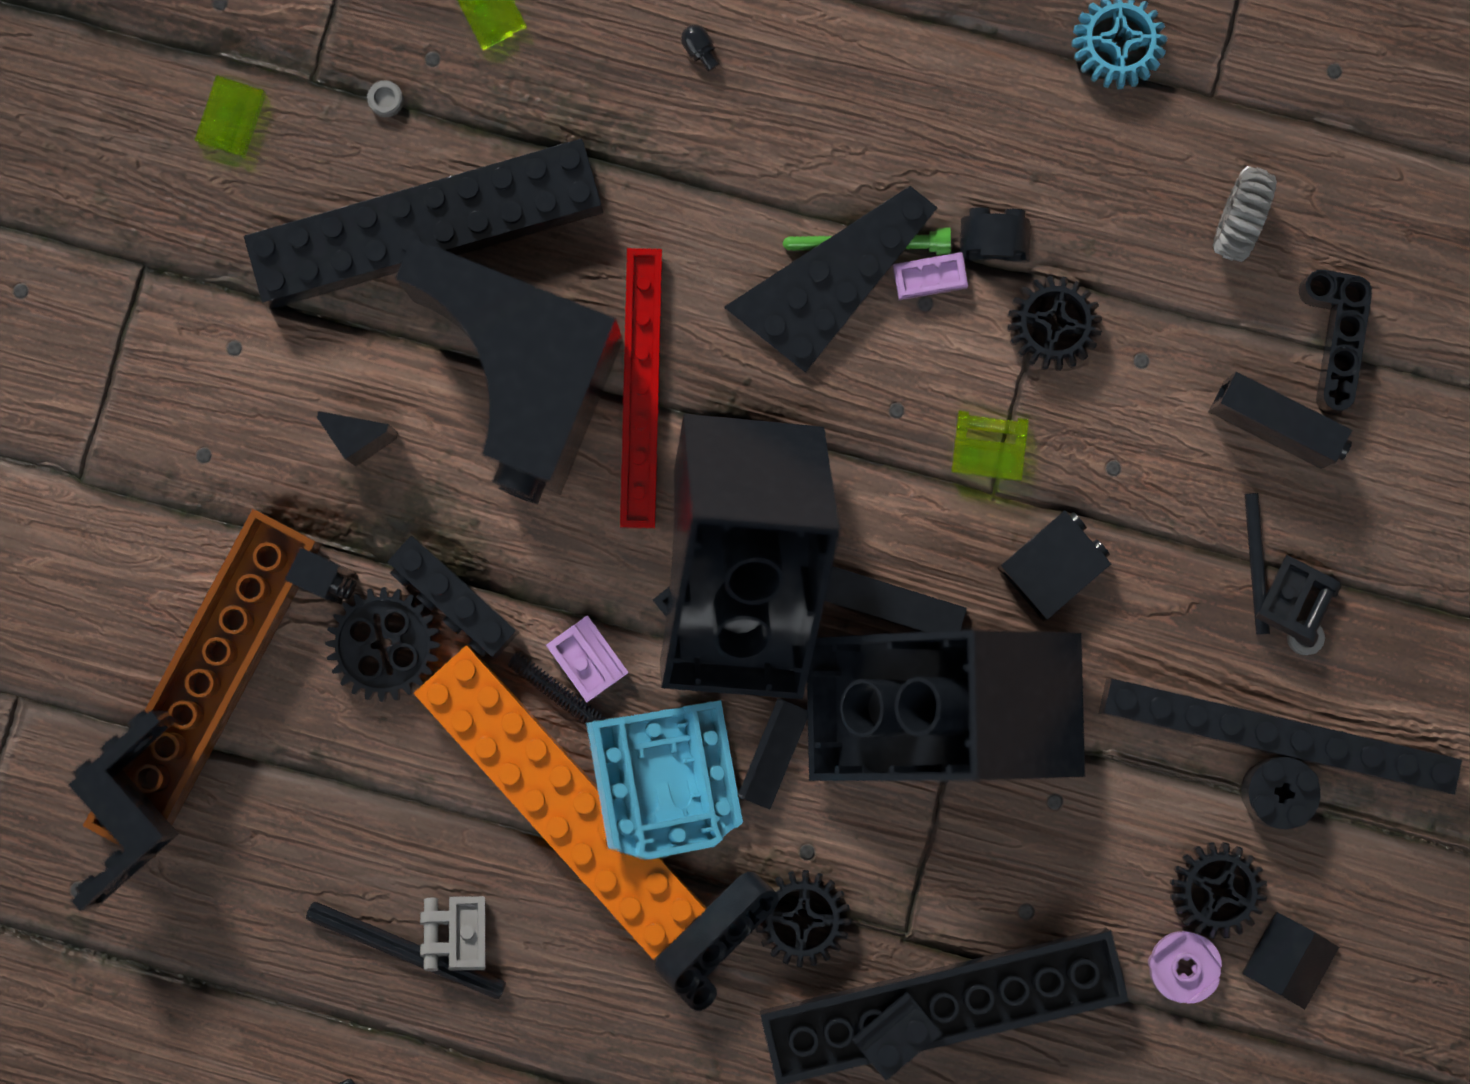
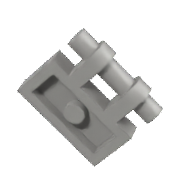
(466, 933)

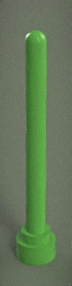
(937, 241)

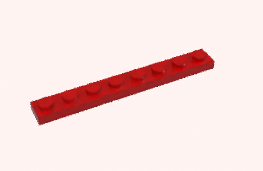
(641, 388)

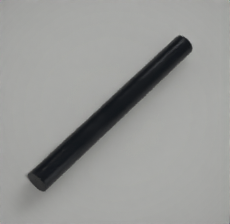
(1256, 557)

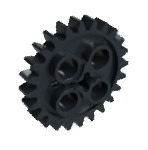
(352, 653)

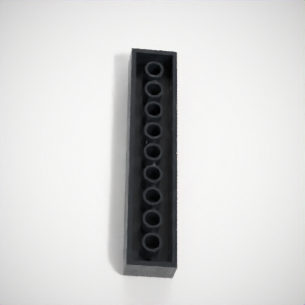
(448, 213)
(959, 998)

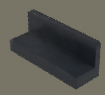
(773, 754)

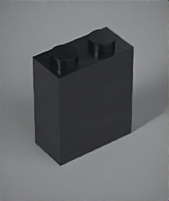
(1055, 564)

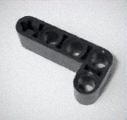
(1336, 342)
(713, 937)

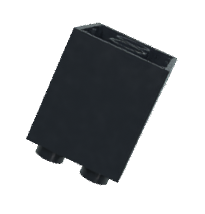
(539, 359)
(748, 556)
(946, 706)

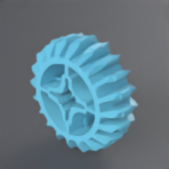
(1104, 43)

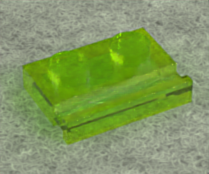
(492, 20)
(230, 116)

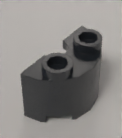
(995, 235)

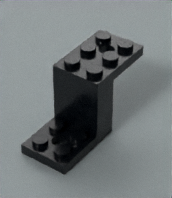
(122, 808)

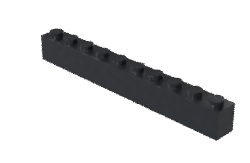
(1280, 736)

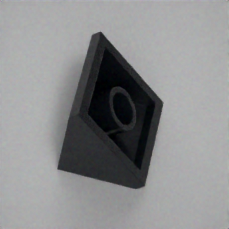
(356, 437)
(1290, 960)

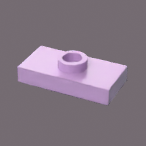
(930, 276)

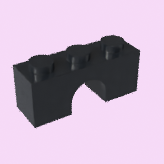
(321, 576)

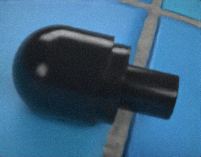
(699, 46)

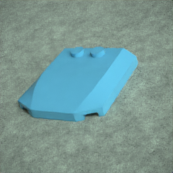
(665, 780)

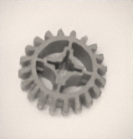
(1244, 214)

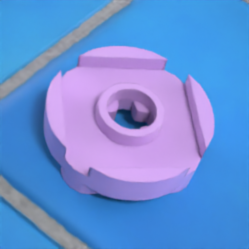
(1206, 967)

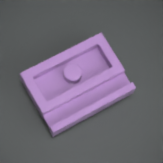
(587, 659)

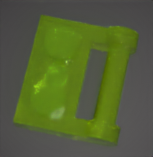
(989, 457)

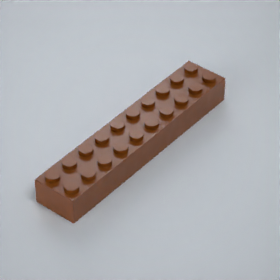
(216, 661)

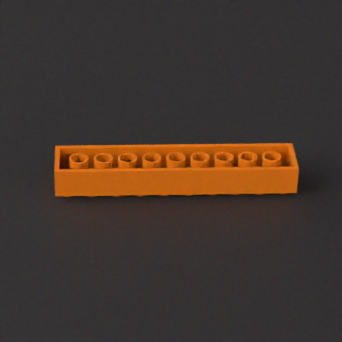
(556, 799)

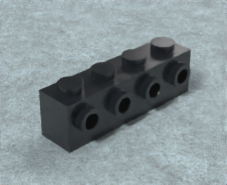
(456, 599)

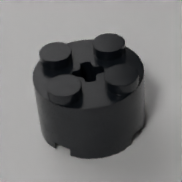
(1298, 781)

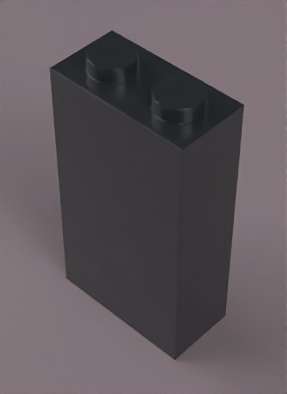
(1281, 421)

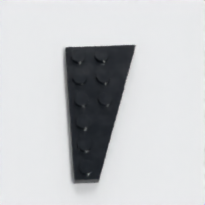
(820, 291)

